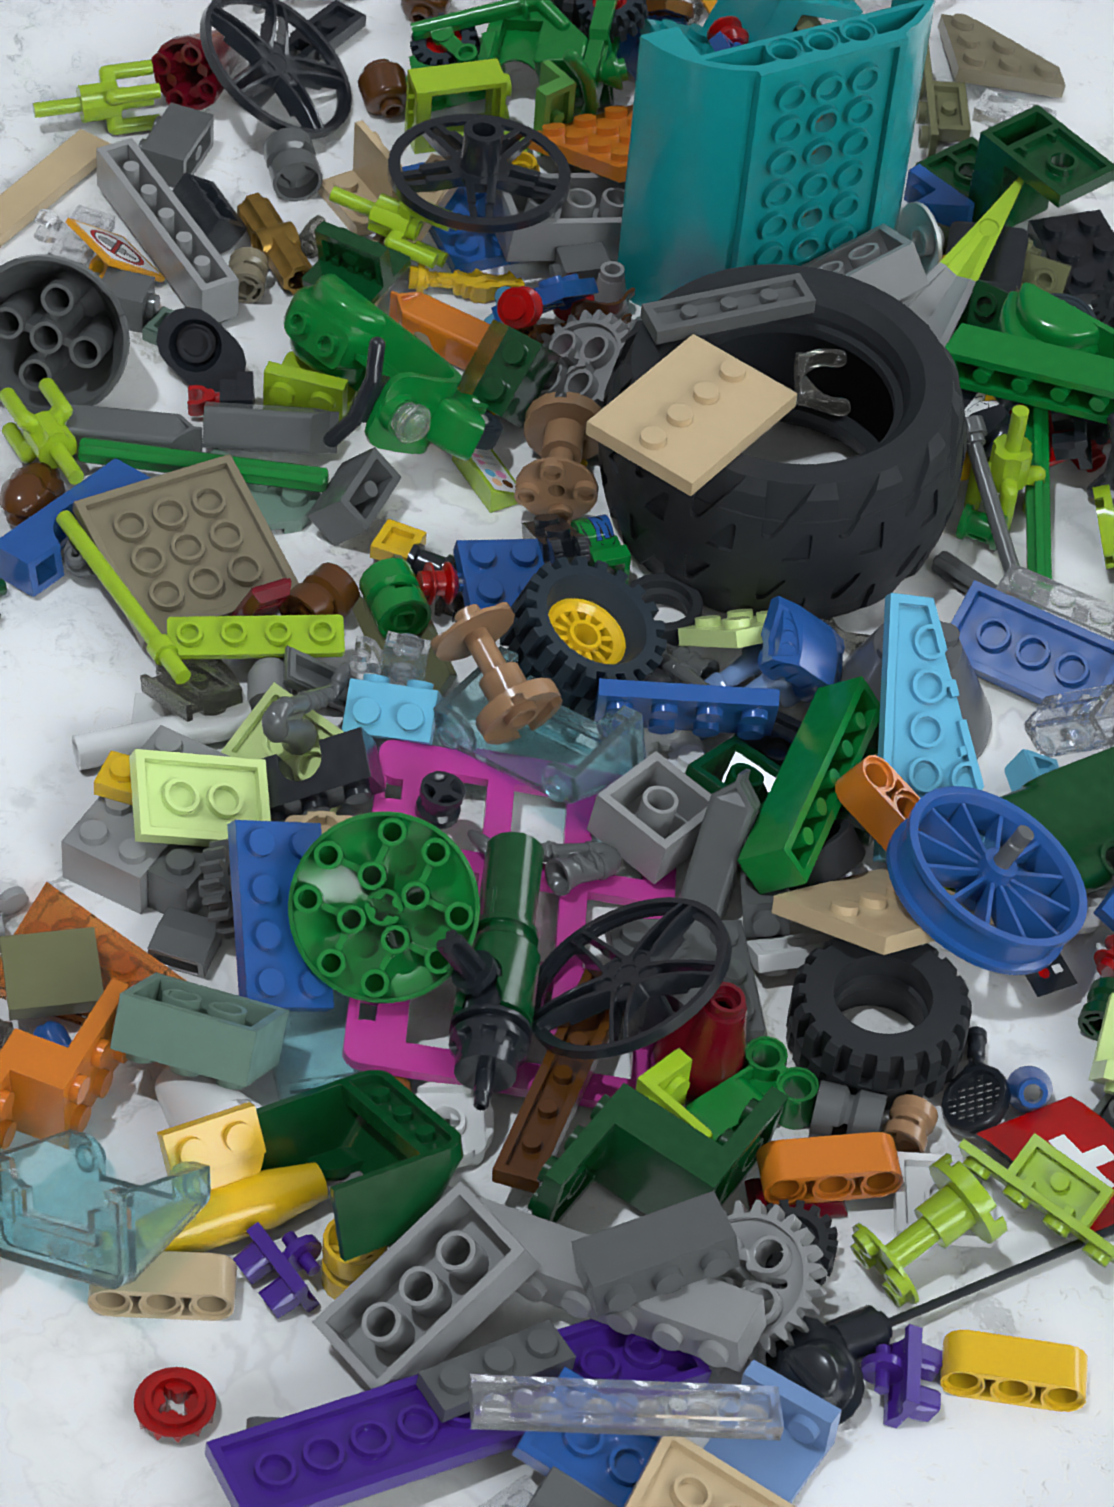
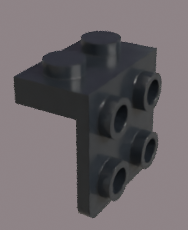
(1006, 260)

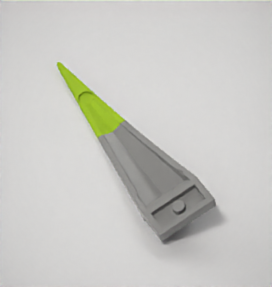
(956, 274)

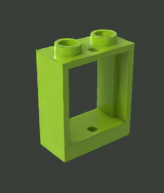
(450, 79)

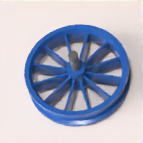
(1030, 909)

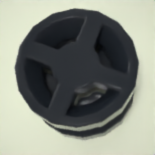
(440, 799)

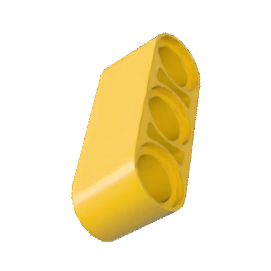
(1014, 1370)

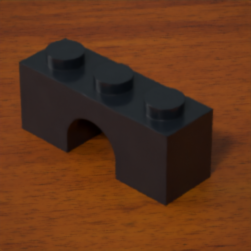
(346, 775)

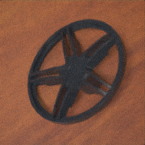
(273, 68)
(482, 165)
(632, 983)

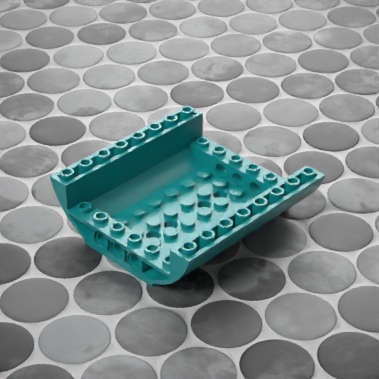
(729, 141)

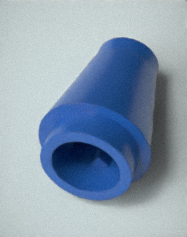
(1025, 1076)

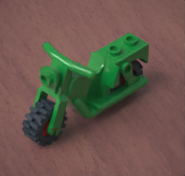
(530, 35)

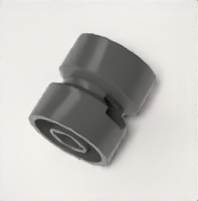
(292, 164)
(843, 1113)

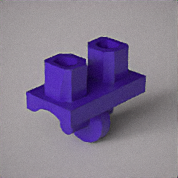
(289, 1288)
(898, 1375)

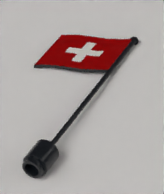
(1064, 1125)

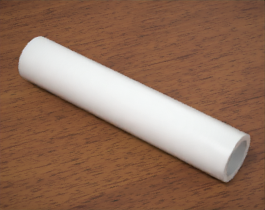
(93, 747)

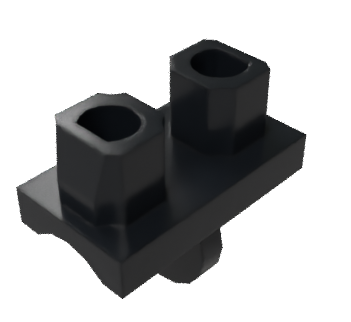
(1078, 442)

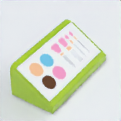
(488, 479)

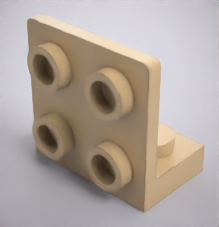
(366, 179)

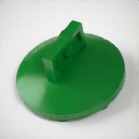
(377, 902)

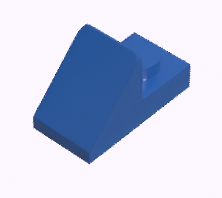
(938, 196)

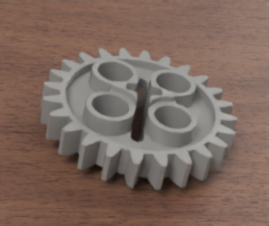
(587, 354)
(757, 1239)

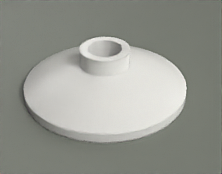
(920, 227)

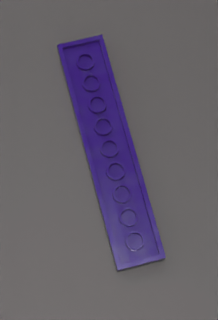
(396, 1438)

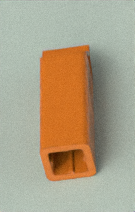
(450, 330)

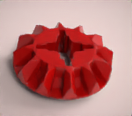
(178, 1385)

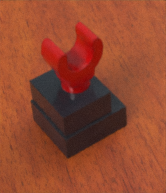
(231, 391)

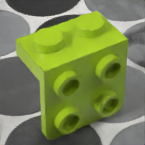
(301, 386)

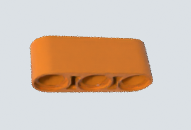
(876, 797)
(829, 1168)

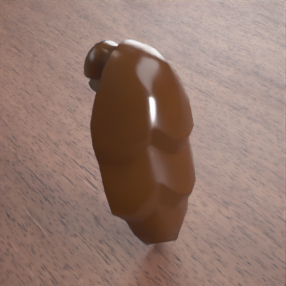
(30, 491)

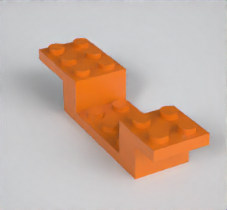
(55, 1086)

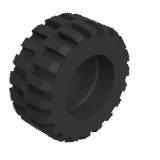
(904, 981)

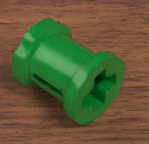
(975, 526)

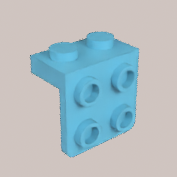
(391, 709)

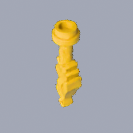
(474, 285)

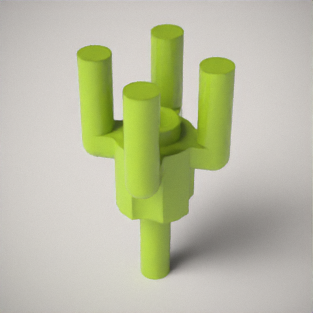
(107, 100)
(396, 223)
(43, 433)
(1009, 466)

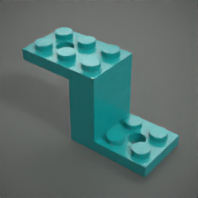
(759, 18)

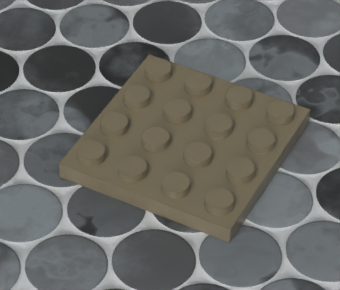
(185, 541)

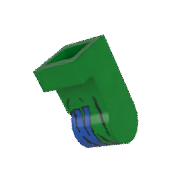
(603, 543)

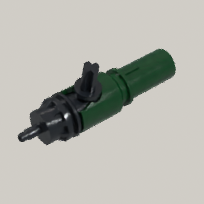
(499, 971)

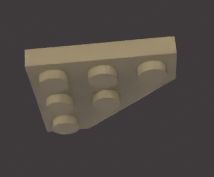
(993, 60)

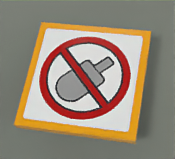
(112, 251)

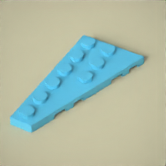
(919, 706)

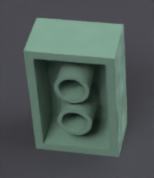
(199, 1030)

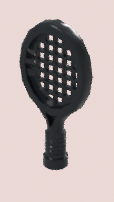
(968, 1078)

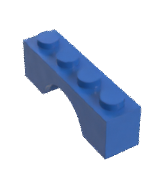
(33, 549)

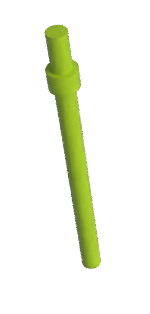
(159, 645)

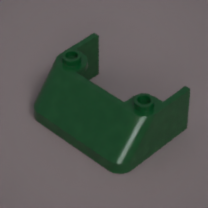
(372, 1128)

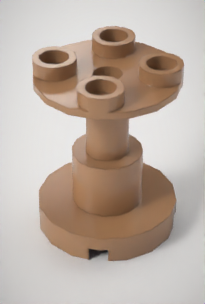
(558, 434)
(510, 696)

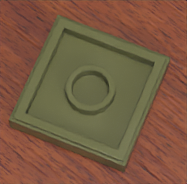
(51, 973)

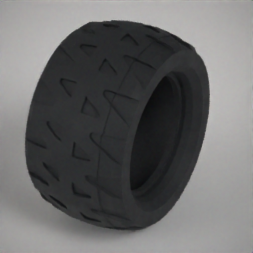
(807, 532)

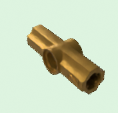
(276, 240)

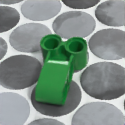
(763, 1068)

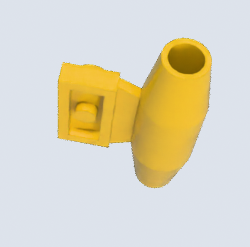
(239, 1188)

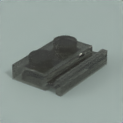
(204, 692)

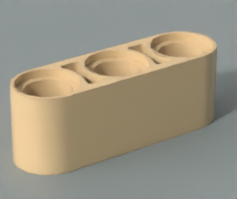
(174, 1288)

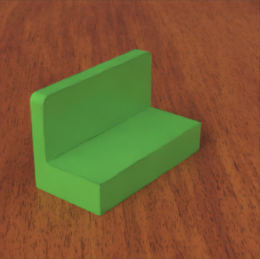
(553, 97)

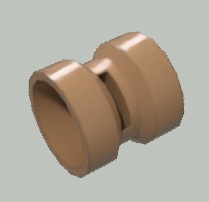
(910, 1123)

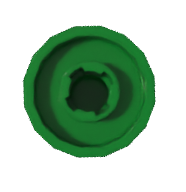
(395, 597)

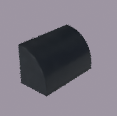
(210, 211)

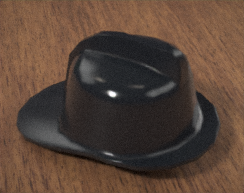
(199, 348)
(821, 1366)

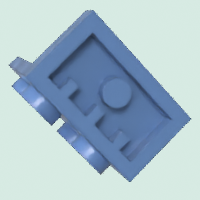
(805, 1441)

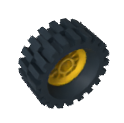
(584, 627)

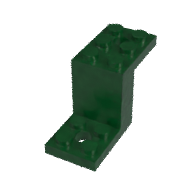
(1026, 147)
(652, 1155)

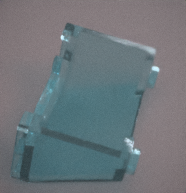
(562, 758)
(87, 1226)

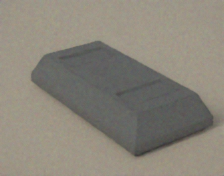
(307, 673)

